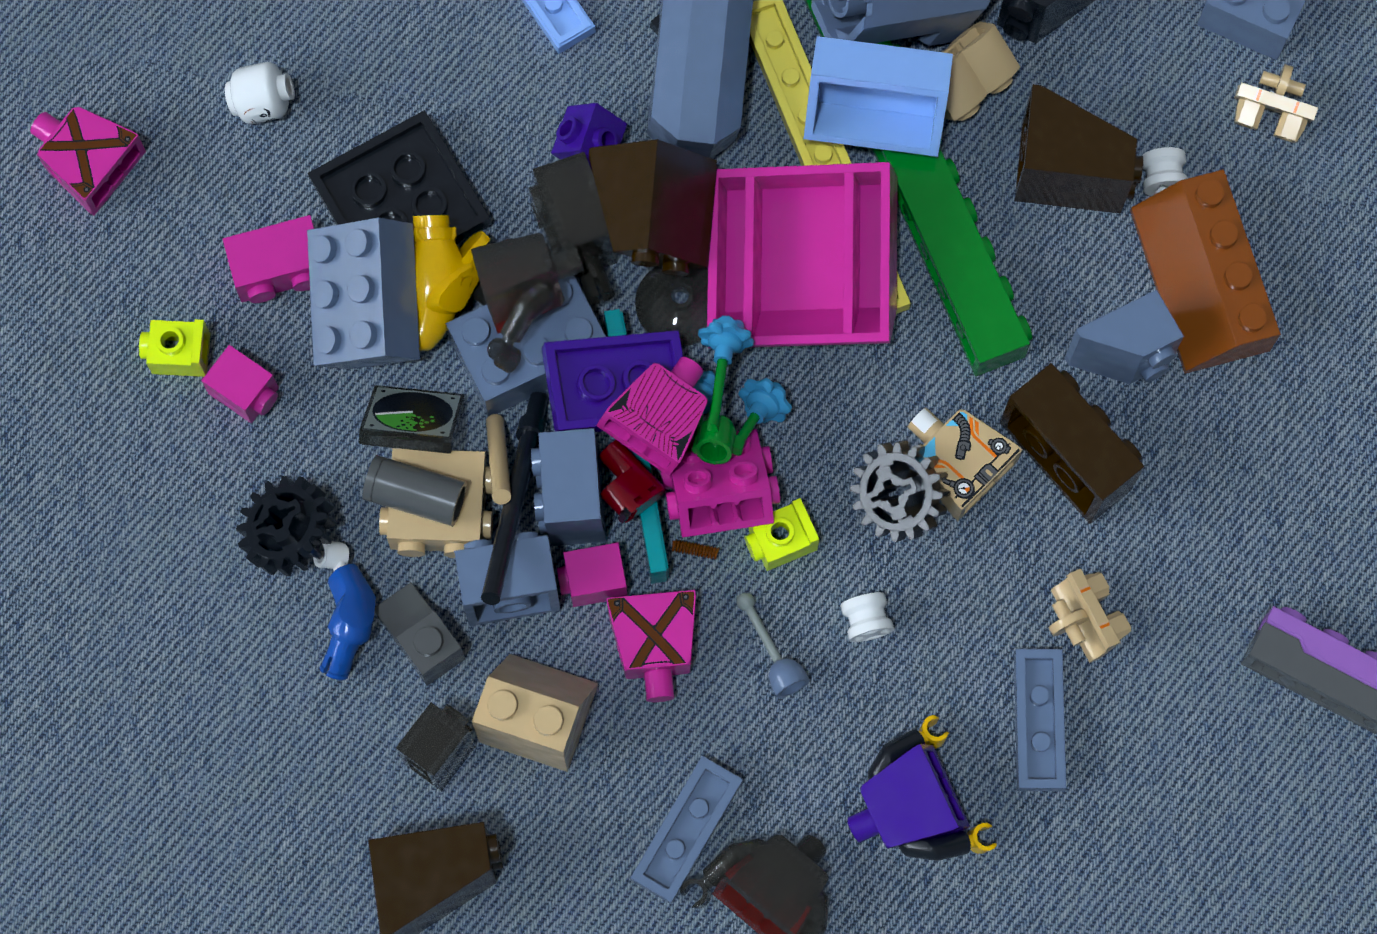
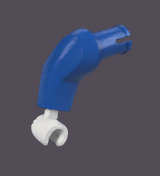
(353, 613)

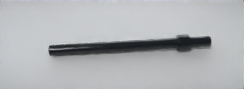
(527, 434)

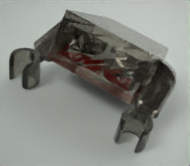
(518, 285)
(769, 884)

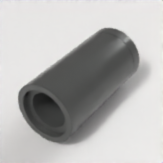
(414, 490)

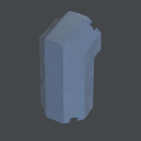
(896, 19)
(700, 74)

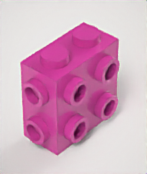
(722, 495)

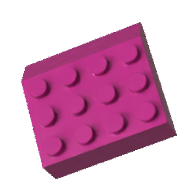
(806, 253)

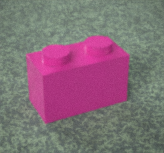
(270, 259)

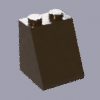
(1074, 157)
(656, 203)
(431, 874)

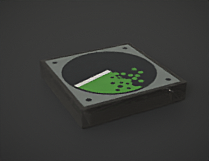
(412, 419)

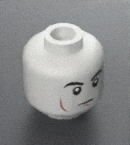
(259, 93)

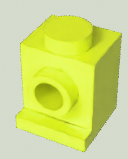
(184, 359)
(800, 541)

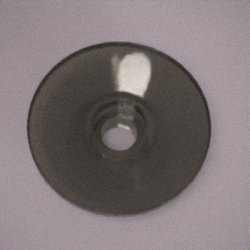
(660, 313)

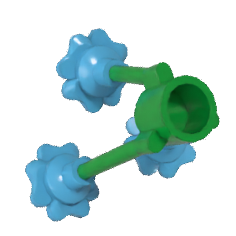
(763, 399)

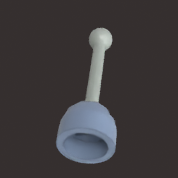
(785, 674)

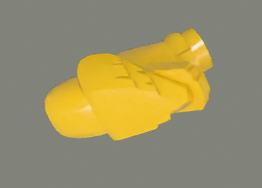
(442, 275)

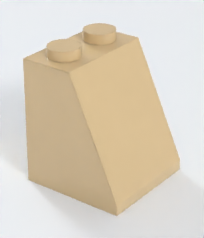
(533, 711)

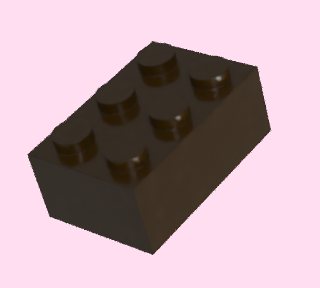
(1072, 442)

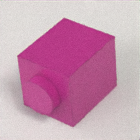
(241, 384)
(592, 574)

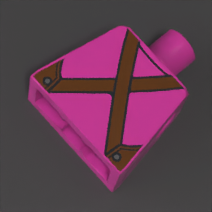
(87, 154)
(654, 638)

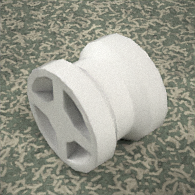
(1163, 168)
(867, 617)

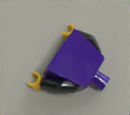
(914, 801)

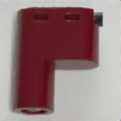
(633, 488)

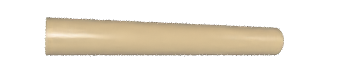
(498, 459)

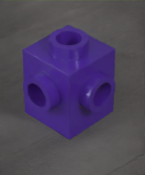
(585, 128)

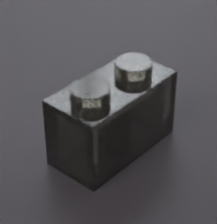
(437, 745)

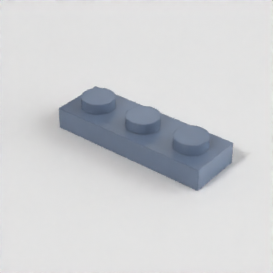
(1039, 720)
(686, 830)

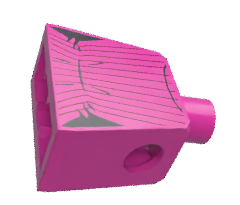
(658, 413)

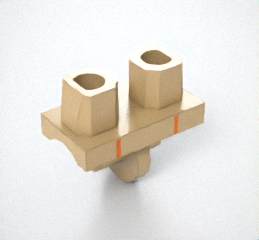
(1293, 113)
(1083, 616)

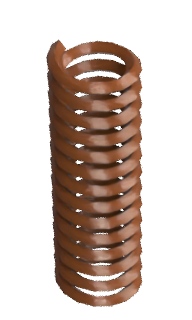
(691, 547)

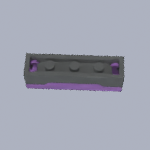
(1316, 665)

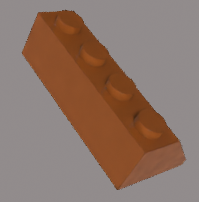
(1206, 271)

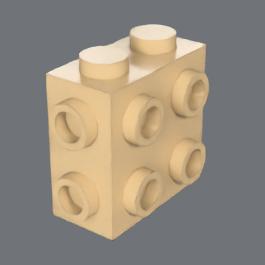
(414, 534)

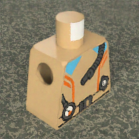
(968, 452)

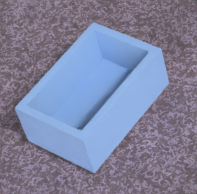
(877, 96)

